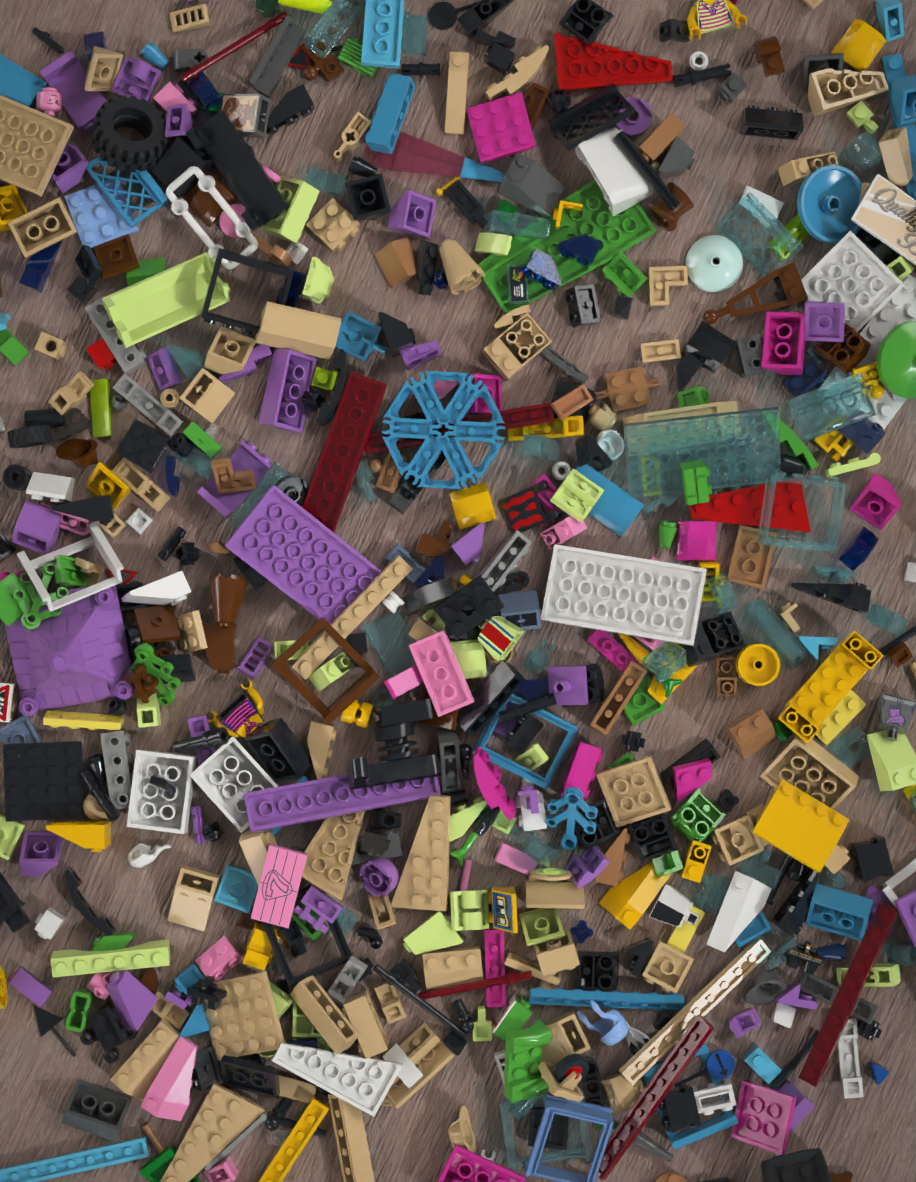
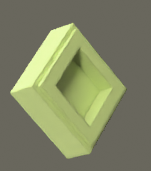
(502, 823)

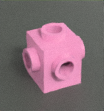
(99, 983)

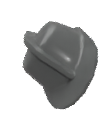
(766, 988)

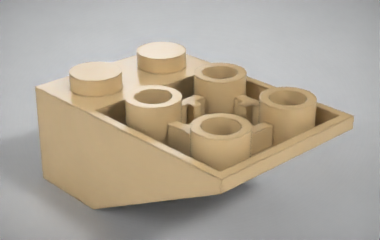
(516, 347)
(193, 897)
(566, 1038)

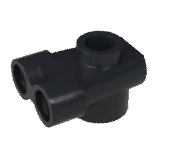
(381, 818)

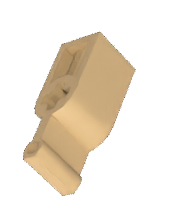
(358, 128)

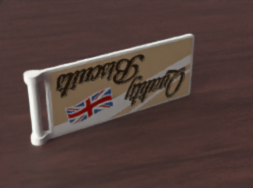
(889, 217)

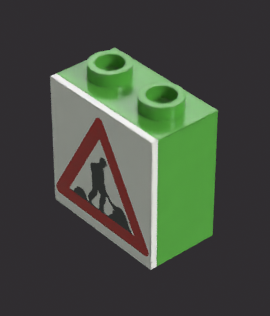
(512, 1016)

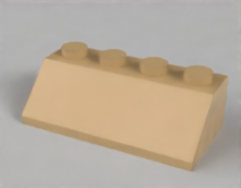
(146, 1061)

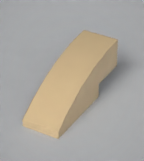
(141, 484)

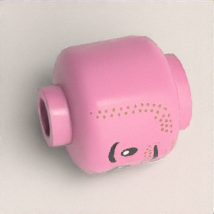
(49, 101)

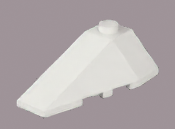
(740, 906)

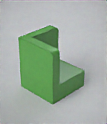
(667, 864)

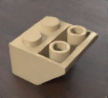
(207, 395)

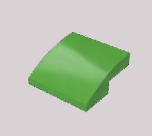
(9, 608)

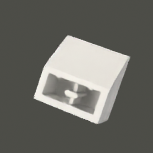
(50, 486)

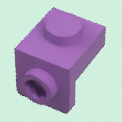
(744, 1022)

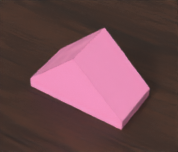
(222, 1171)

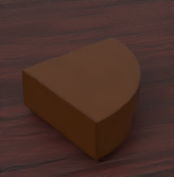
(150, 979)

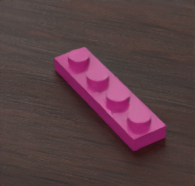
(495, 966)

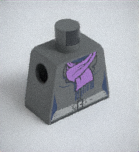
(894, 715)

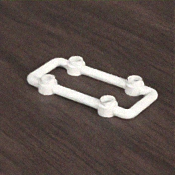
(207, 184)

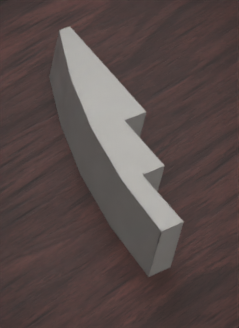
(346, 980)

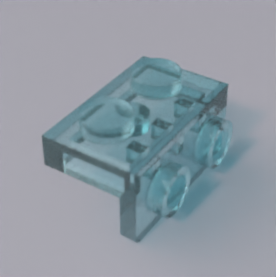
(665, 660)

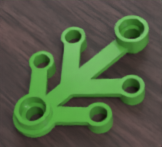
(36, 599)
(145, 654)

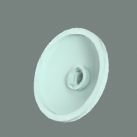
(705, 273)

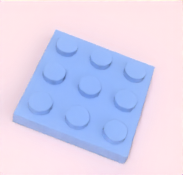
(97, 217)

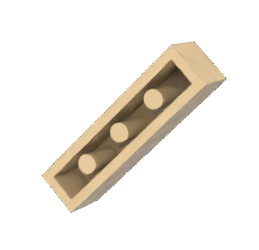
(324, 1014)

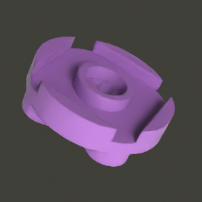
(642, 122)

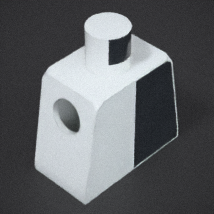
(673, 908)

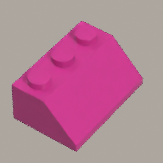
(784, 343)
(582, 768)

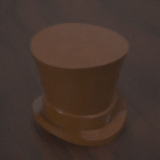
(664, 215)

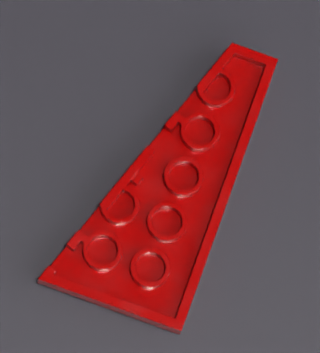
(601, 65)

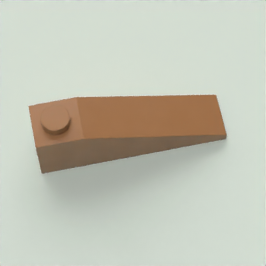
(618, 699)

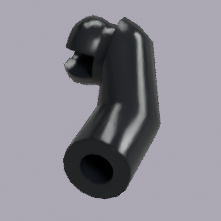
(164, 784)
(373, 936)

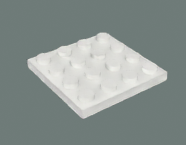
(852, 276)

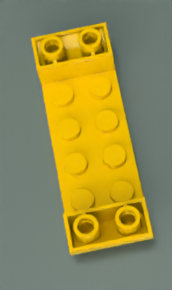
(829, 685)

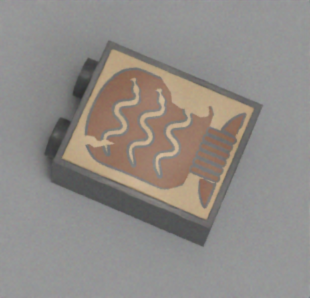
(247, 113)

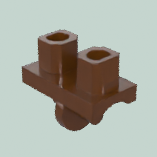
(144, 685)

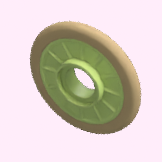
(551, 874)

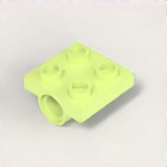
(469, 910)

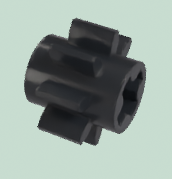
(559, 100)
(313, 399)
(187, 553)
(633, 741)
(869, 1031)

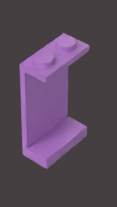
(69, 79)
(243, 459)

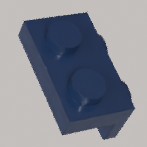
(864, 434)

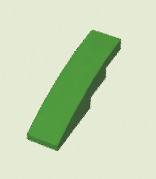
(796, 446)

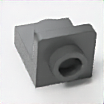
(731, 87)

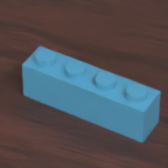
(390, 113)

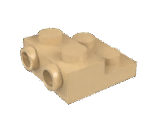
(333, 225)
(736, 840)
(667, 967)

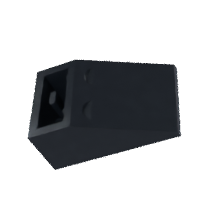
(713, 639)

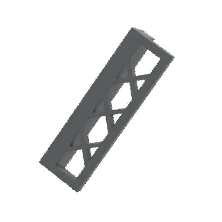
(277, 57)

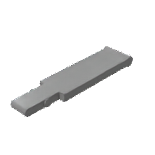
(238, 1139)

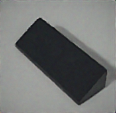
(699, 752)

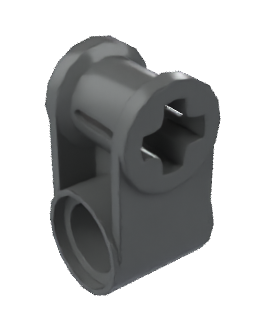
(186, 58)

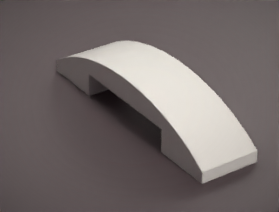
(849, 1061)

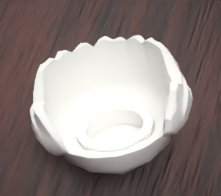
(611, 443)

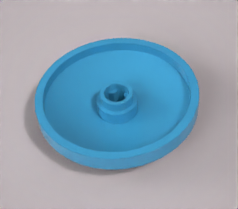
(828, 203)

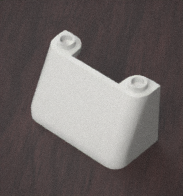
(614, 171)

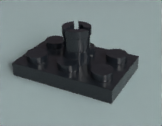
(468, 606)
(251, 1075)

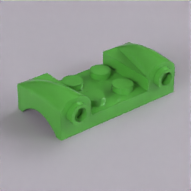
(522, 1057)

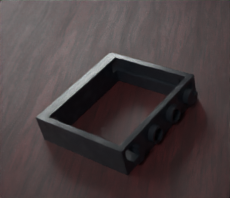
(228, 322)

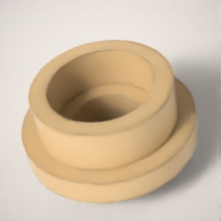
(170, 404)

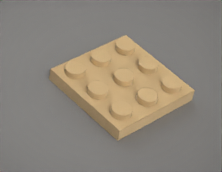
(633, 791)

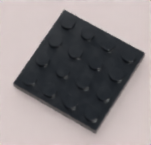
(43, 781)

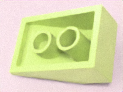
(892, 761)

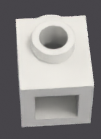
(49, 923)

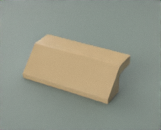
(298, 330)
(428, 1055)

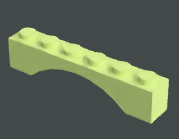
(87, 962)

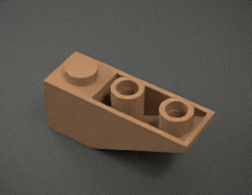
(616, 855)

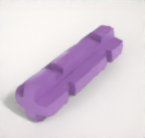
(198, 823)

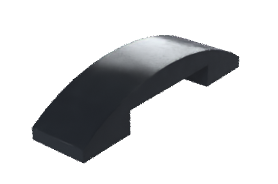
(328, 411)
(103, 923)

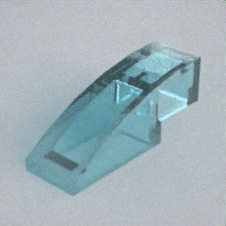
(518, 225)

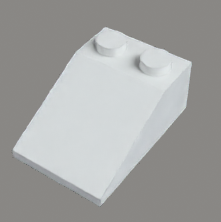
(161, 592)

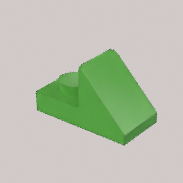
(12, 347)

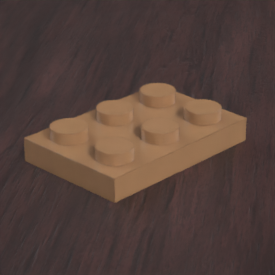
(749, 558)

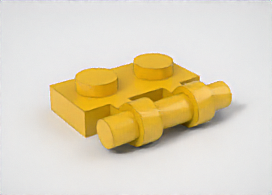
(830, 440)

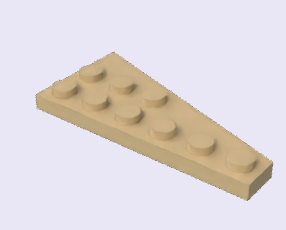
(332, 853)
(426, 871)
(213, 1128)

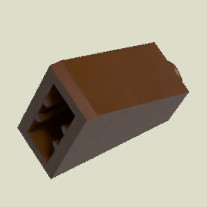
(220, 647)

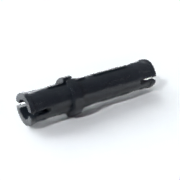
(701, 75)
(519, 711)
(95, 789)

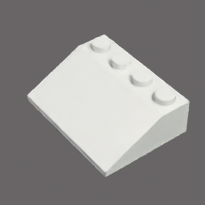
(230, 775)
(148, 805)

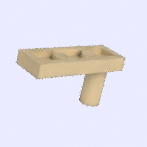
(526, 965)

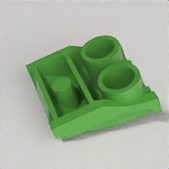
(697, 817)

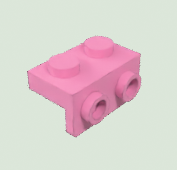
(219, 959)

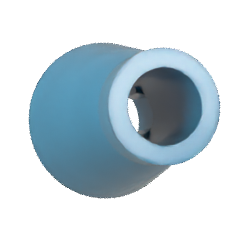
(154, 55)

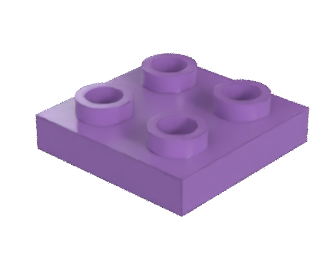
(136, 79)

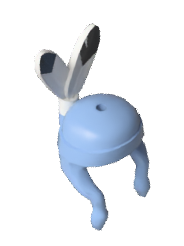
(614, 1028)

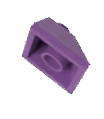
(412, 214)
(470, 545)
(39, 852)

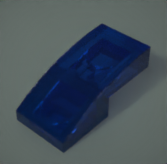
(172, 481)

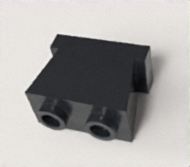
(871, 859)
(679, 1109)

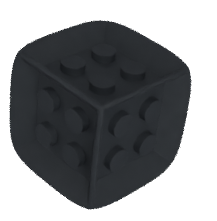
(796, 1167)

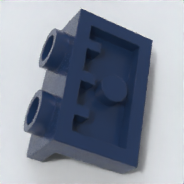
(811, 376)

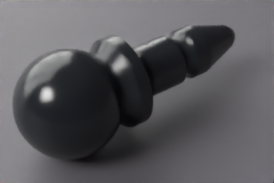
(465, 756)

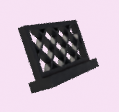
(590, 109)

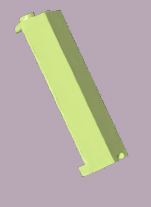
(164, 300)

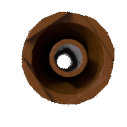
(226, 598)

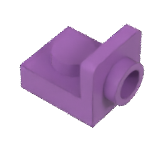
(532, 801)
(178, 998)

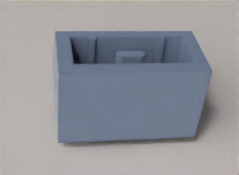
(521, 609)

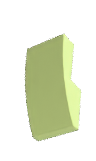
(493, 243)

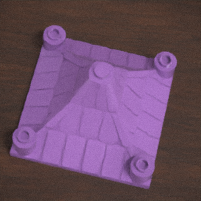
(72, 655)

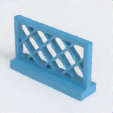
(144, 178)

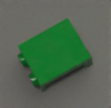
(157, 1165)

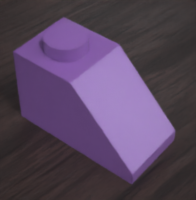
(178, 120)

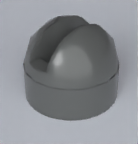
(118, 402)

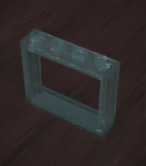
(834, 518)

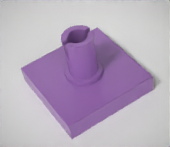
(824, 321)
(568, 684)

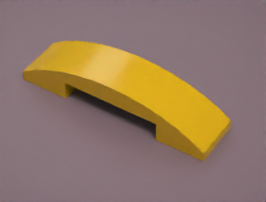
(568, 427)

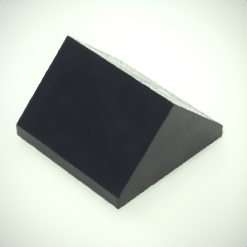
(368, 198)

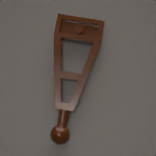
(791, 285)

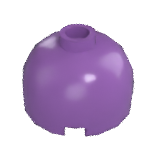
(379, 876)

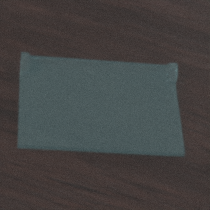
(391, 642)

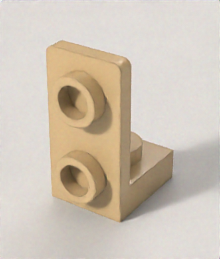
(92, 570)

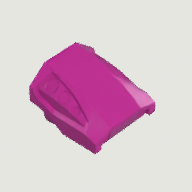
(696, 540)

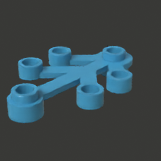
(573, 797)

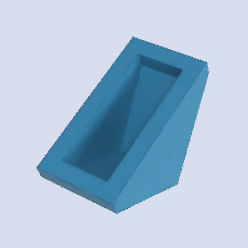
(196, 1023)

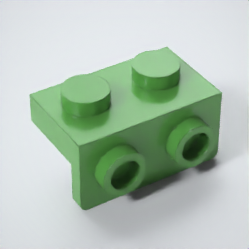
(624, 274)

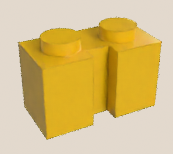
(258, 948)

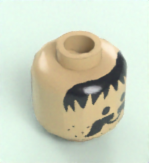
(601, 416)

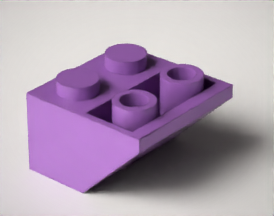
(37, 528)

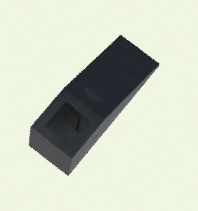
(481, 15)
(292, 106)

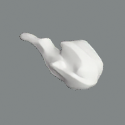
(142, 855)

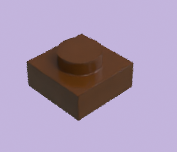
(900, 654)

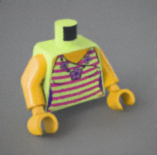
(712, 16)

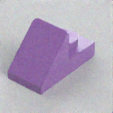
(791, 997)

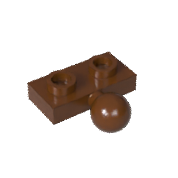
(328, 67)

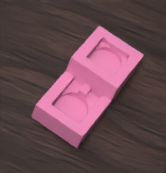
(515, 859)

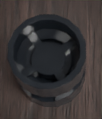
(17, 477)

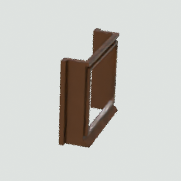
(349, 695)

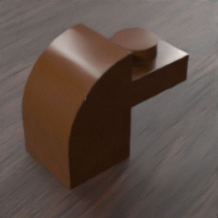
(768, 54)
(436, 546)

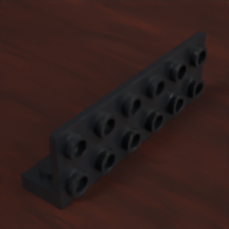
(239, 169)

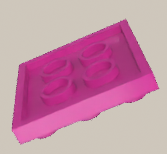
(501, 128)
(763, 1117)

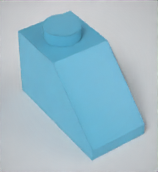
(890, 18)
(761, 1063)

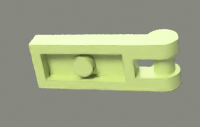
(853, 464)

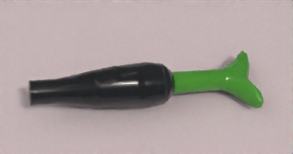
(479, 828)

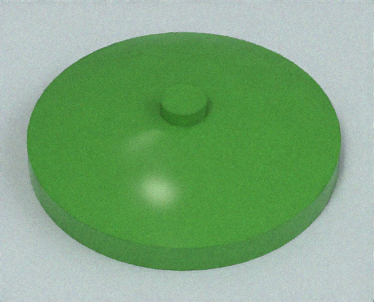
(898, 360)

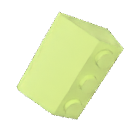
(300, 200)

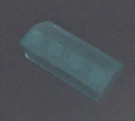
(832, 407)

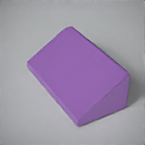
(164, 369)

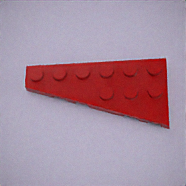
(745, 507)

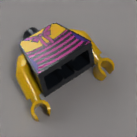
(242, 714)

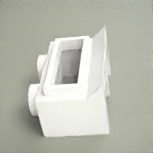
(714, 1098)

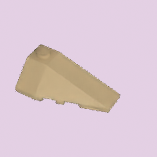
(836, 88)

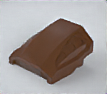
(204, 204)
(847, 353)

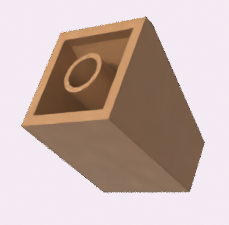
(751, 732)

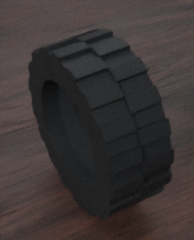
(29, 436)

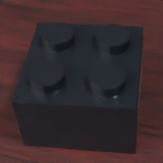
(143, 446)

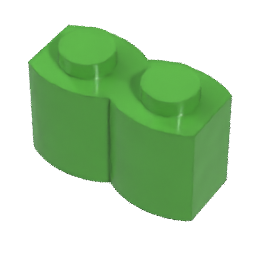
(80, 1005)

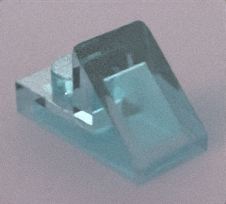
(887, 620)

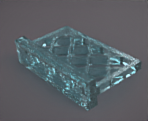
(768, 222)

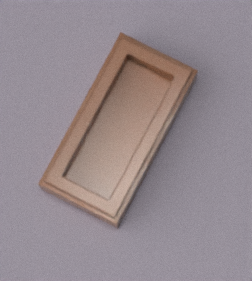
(572, 402)

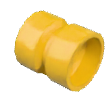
(349, 714)

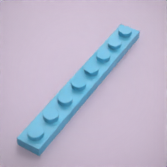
(76, 1161)

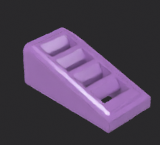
(252, 675)

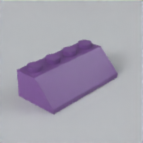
(287, 380)

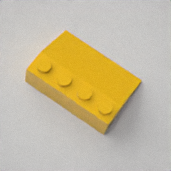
(800, 825)

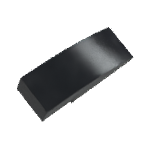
(429, 596)

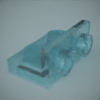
(414, 34)
(713, 893)

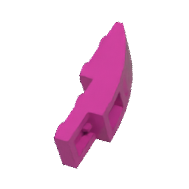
(488, 780)

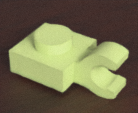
(860, 116)
(482, 1027)

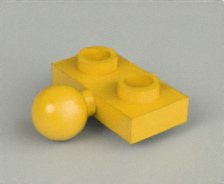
(872, 378)

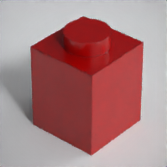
(102, 355)

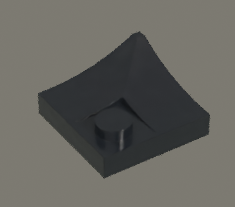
(557, 1133)

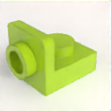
(325, 379)

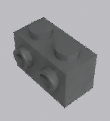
(750, 355)

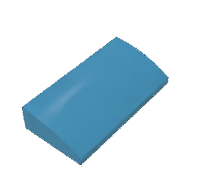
(19, 83)
(613, 506)

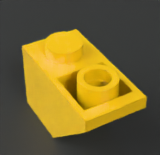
(695, 861)

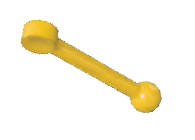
(439, 192)

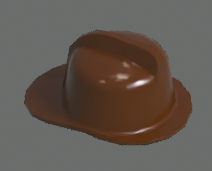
(79, 451)

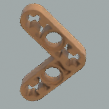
(275, 253)

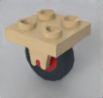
(565, 1076)

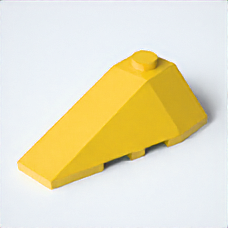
(633, 895)

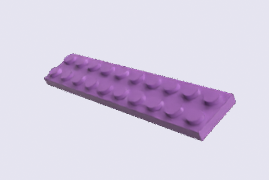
(327, 799)

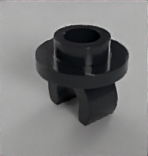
(212, 831)

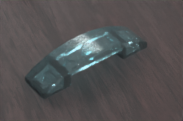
(272, 476)

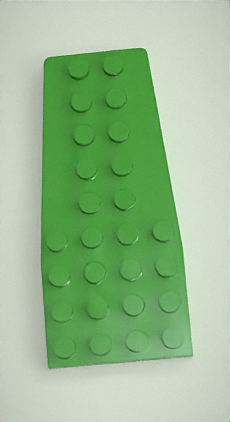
(615, 232)

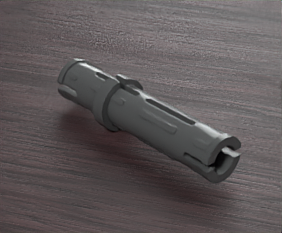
(565, 366)

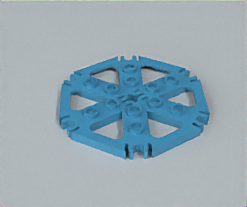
(452, 414)

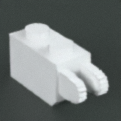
(528, 820)

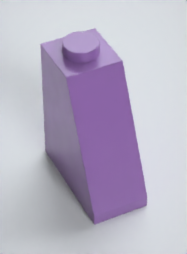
(130, 998)

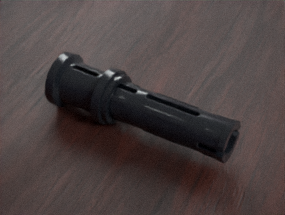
(208, 739)

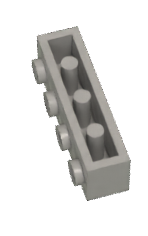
(128, 358)
(505, 559)
(118, 766)

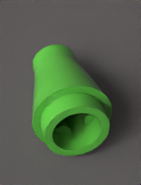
(667, 531)

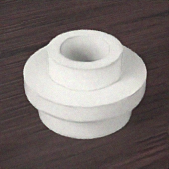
(698, 55)
(561, 464)

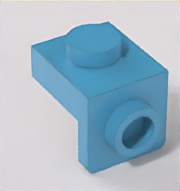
(188, 978)

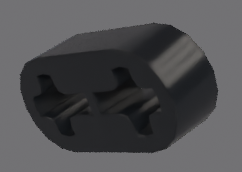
(516, 586)

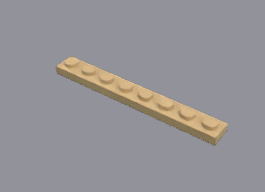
(352, 616)

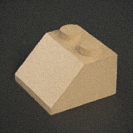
(229, 351)
(557, 955)

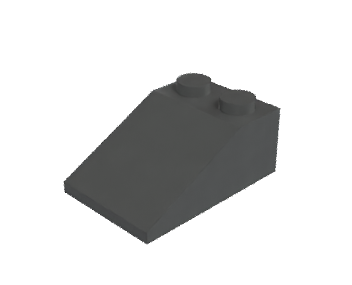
(531, 186)

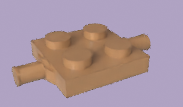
(627, 389)

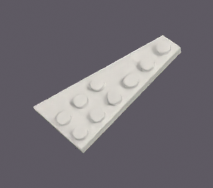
(347, 1076)

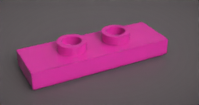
(611, 649)

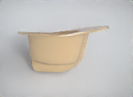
(461, 1132)

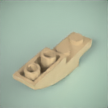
(525, 71)

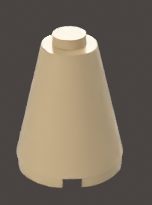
(459, 267)

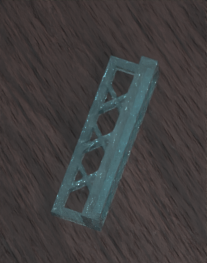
(327, 21)

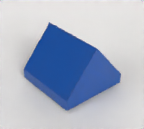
(878, 1072)

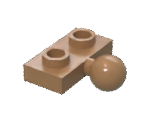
(389, 475)

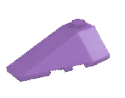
(69, 168)

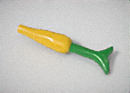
(639, 653)

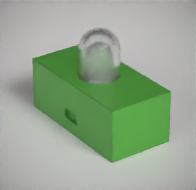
(203, 438)

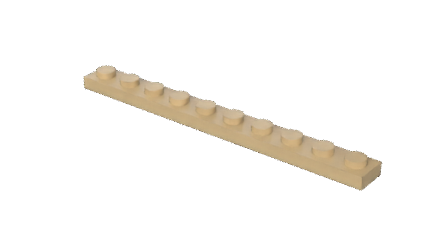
(699, 1005)

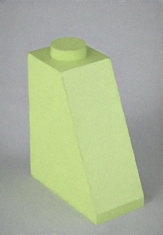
(432, 935)

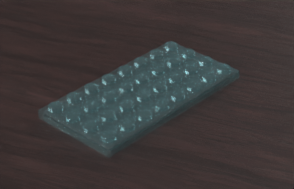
(734, 445)

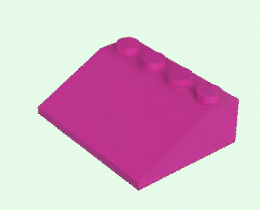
(470, 1167)

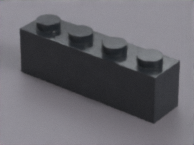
(489, 697)

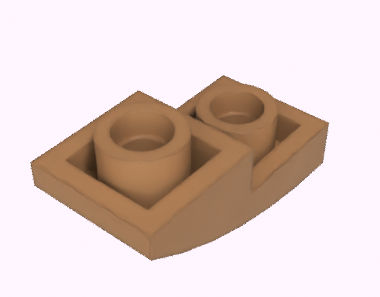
(726, 676)

